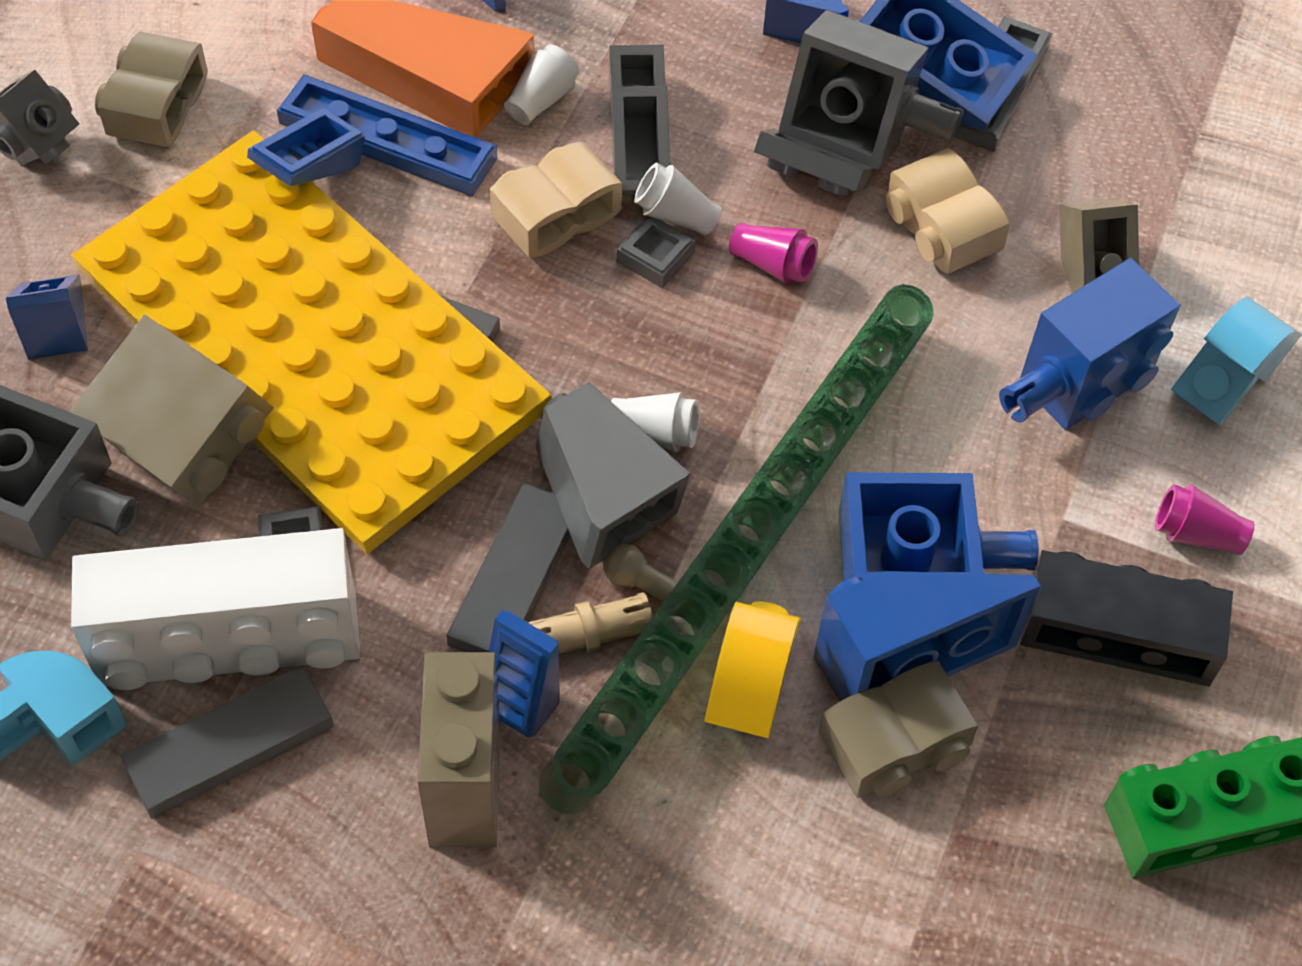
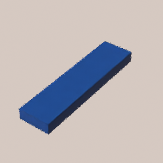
(397, 136)

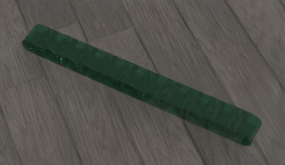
(734, 554)

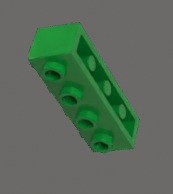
(1208, 806)

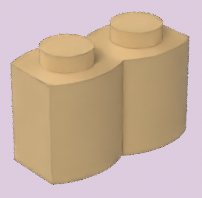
(555, 199)
(947, 211)

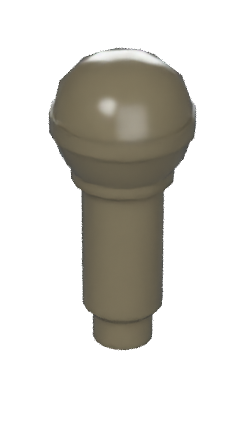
(628, 567)

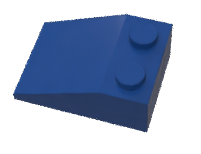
(967, 58)
(915, 618)

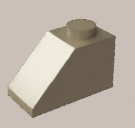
(1097, 238)

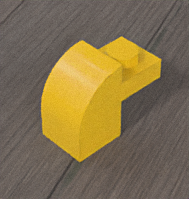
(752, 667)

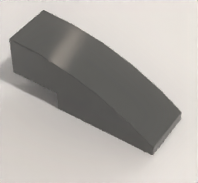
(638, 112)

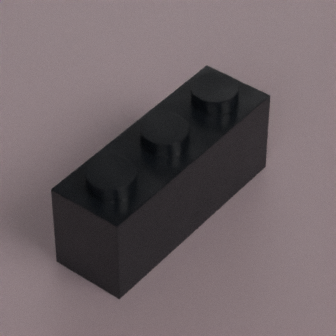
(1129, 618)

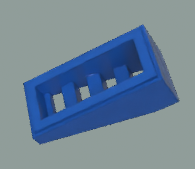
(310, 149)
(525, 673)

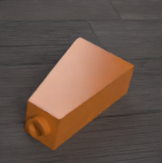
(425, 58)

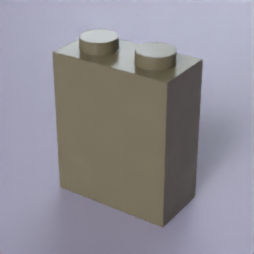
(173, 410)
(459, 749)

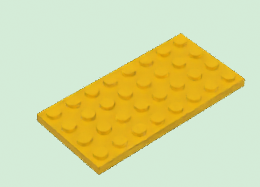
(367, 367)

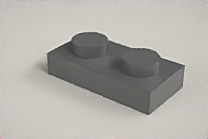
(791, 154)

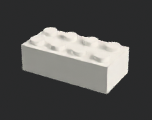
(215, 608)

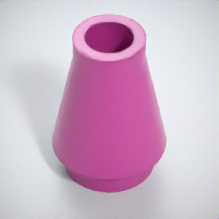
(776, 250)
(1200, 520)

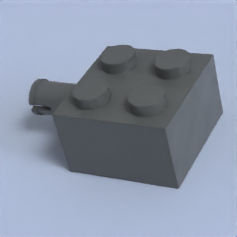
(860, 91)
(53, 476)

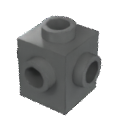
(34, 120)

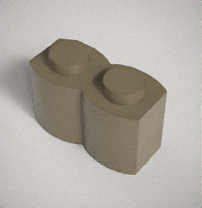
(152, 89)
(898, 730)

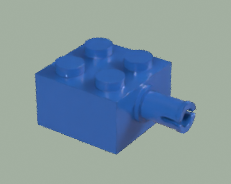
(1094, 347)
(922, 527)

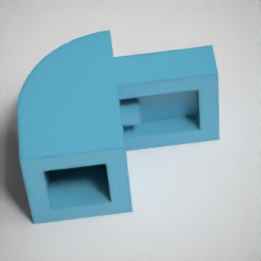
(1237, 352)
(57, 697)

